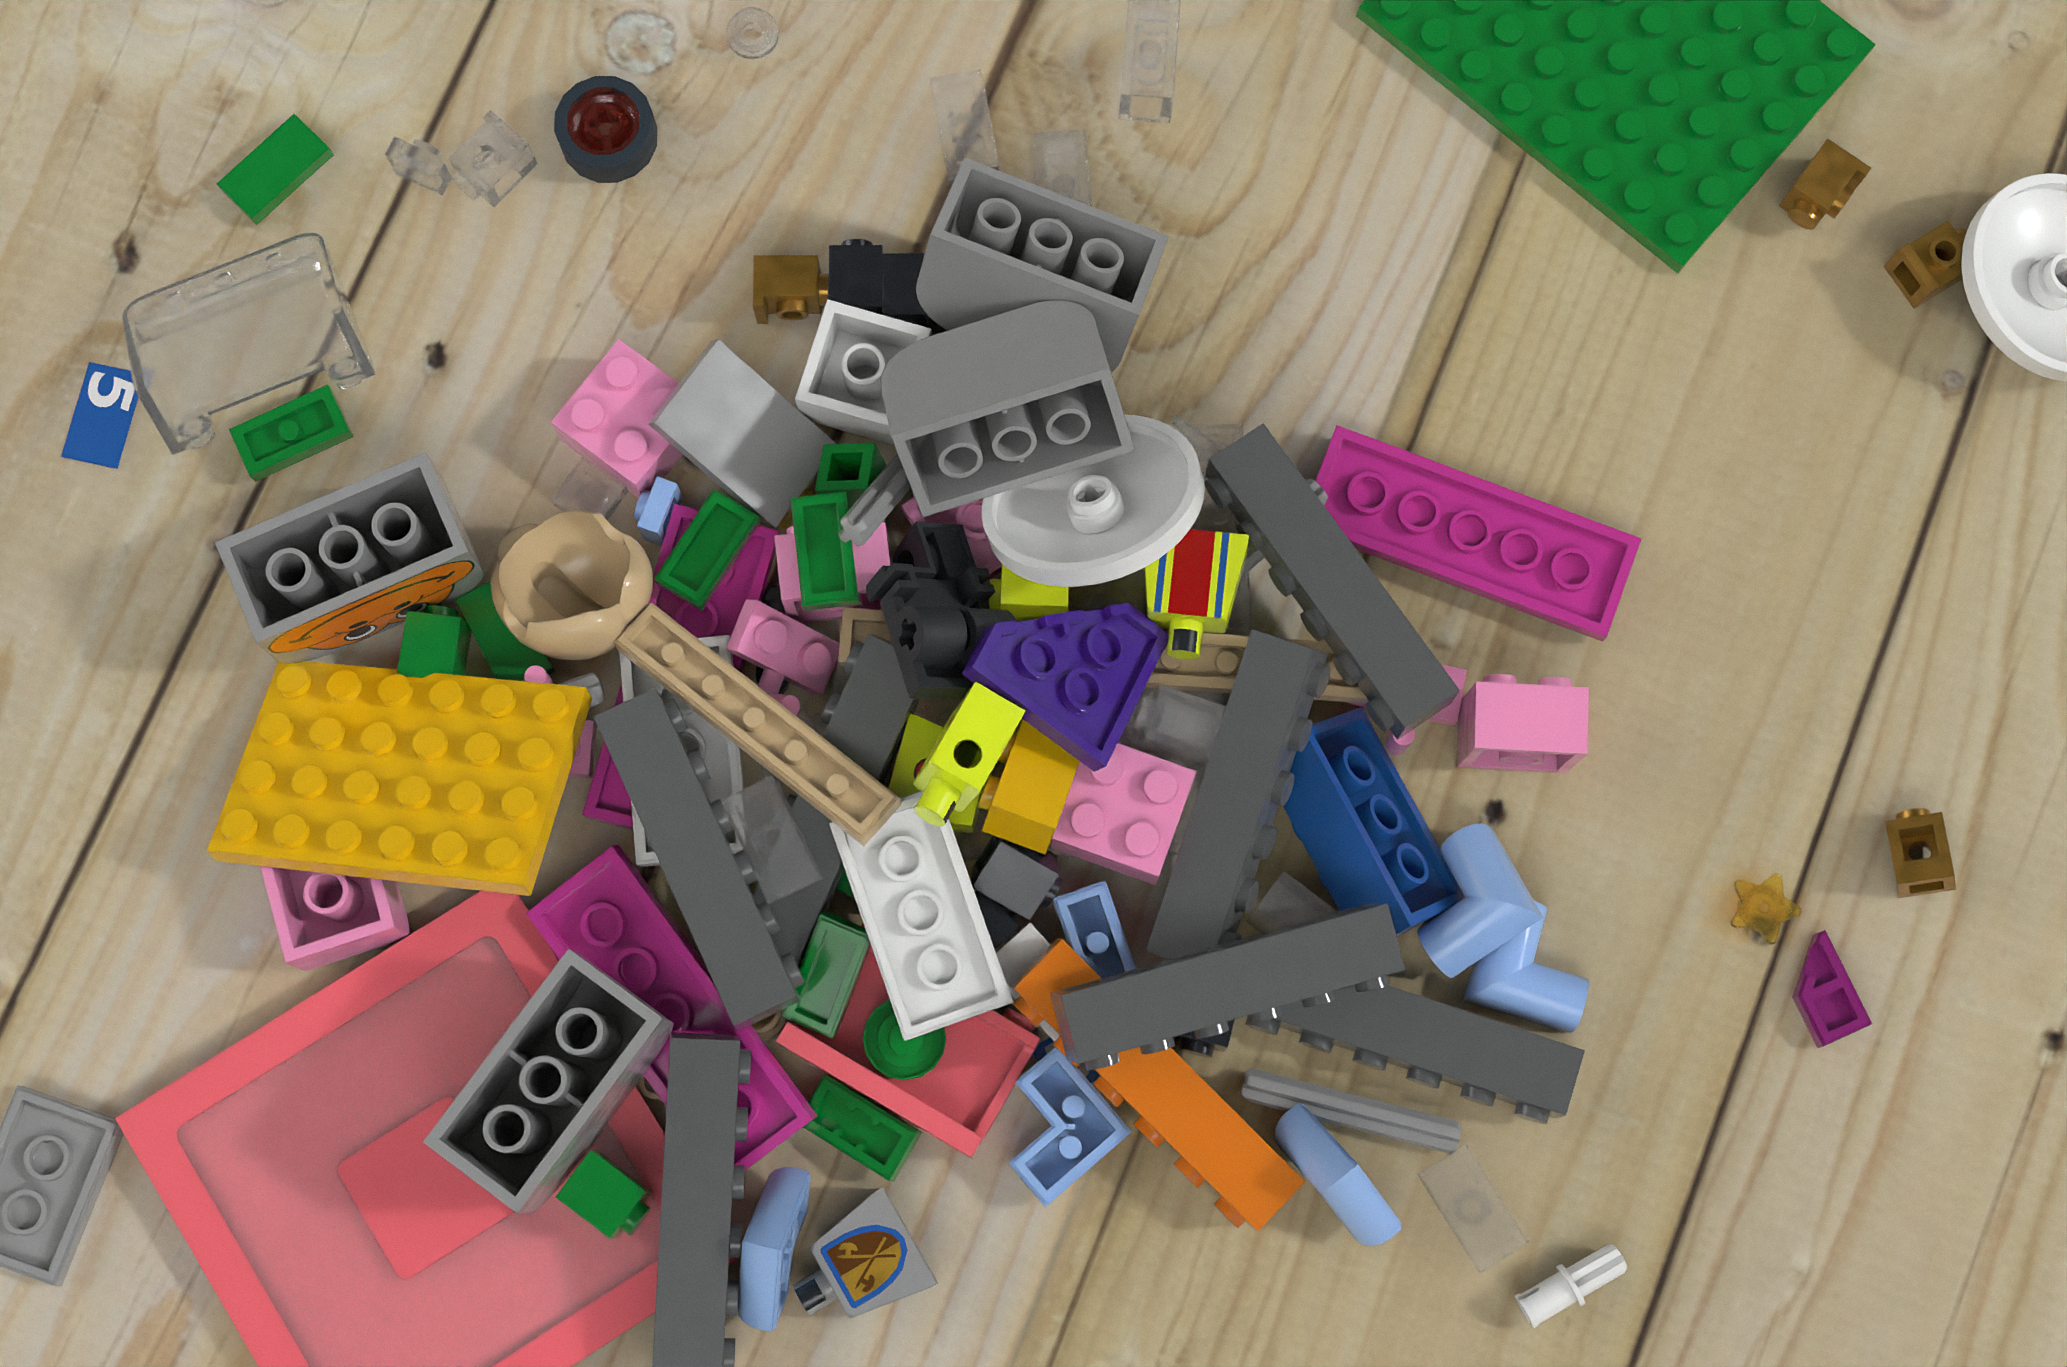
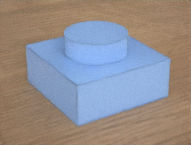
(655, 509)

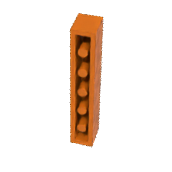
(1172, 1105)

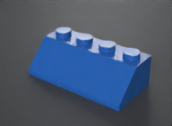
(1366, 825)

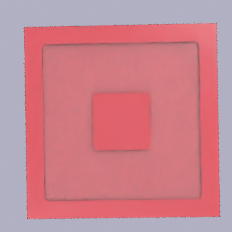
(333, 1220)

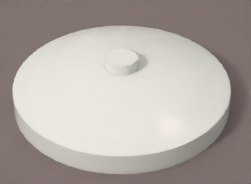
(2019, 272)
(1100, 516)

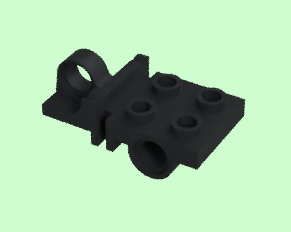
(935, 608)

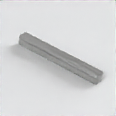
(875, 503)
(1352, 1111)

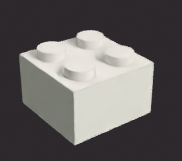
(847, 366)

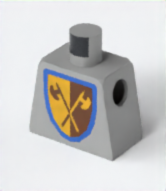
(865, 1261)

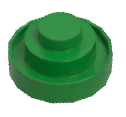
(892, 1054)

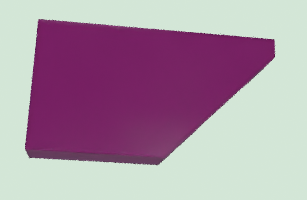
(1827, 994)

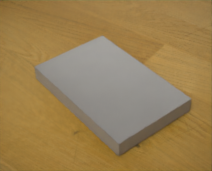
(741, 433)
(50, 1180)

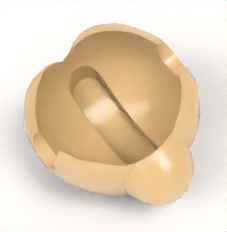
(570, 584)

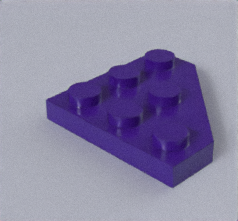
(1072, 673)

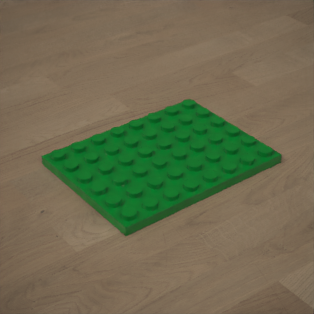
(1637, 103)

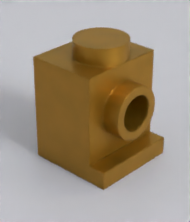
(1824, 185)
(1922, 273)
(788, 286)
(1921, 876)

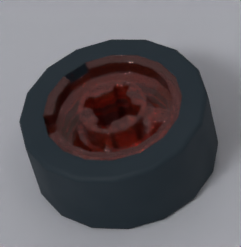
(630, 138)

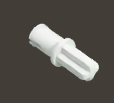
(1571, 1284)

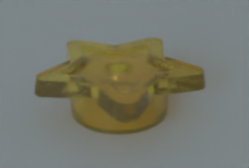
(1749, 913)

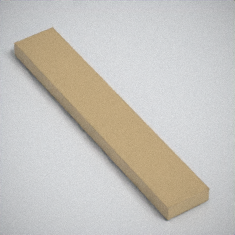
(758, 724)

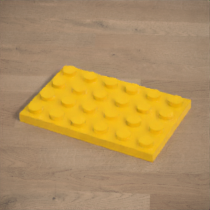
(402, 776)

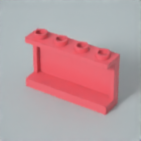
(950, 1101)

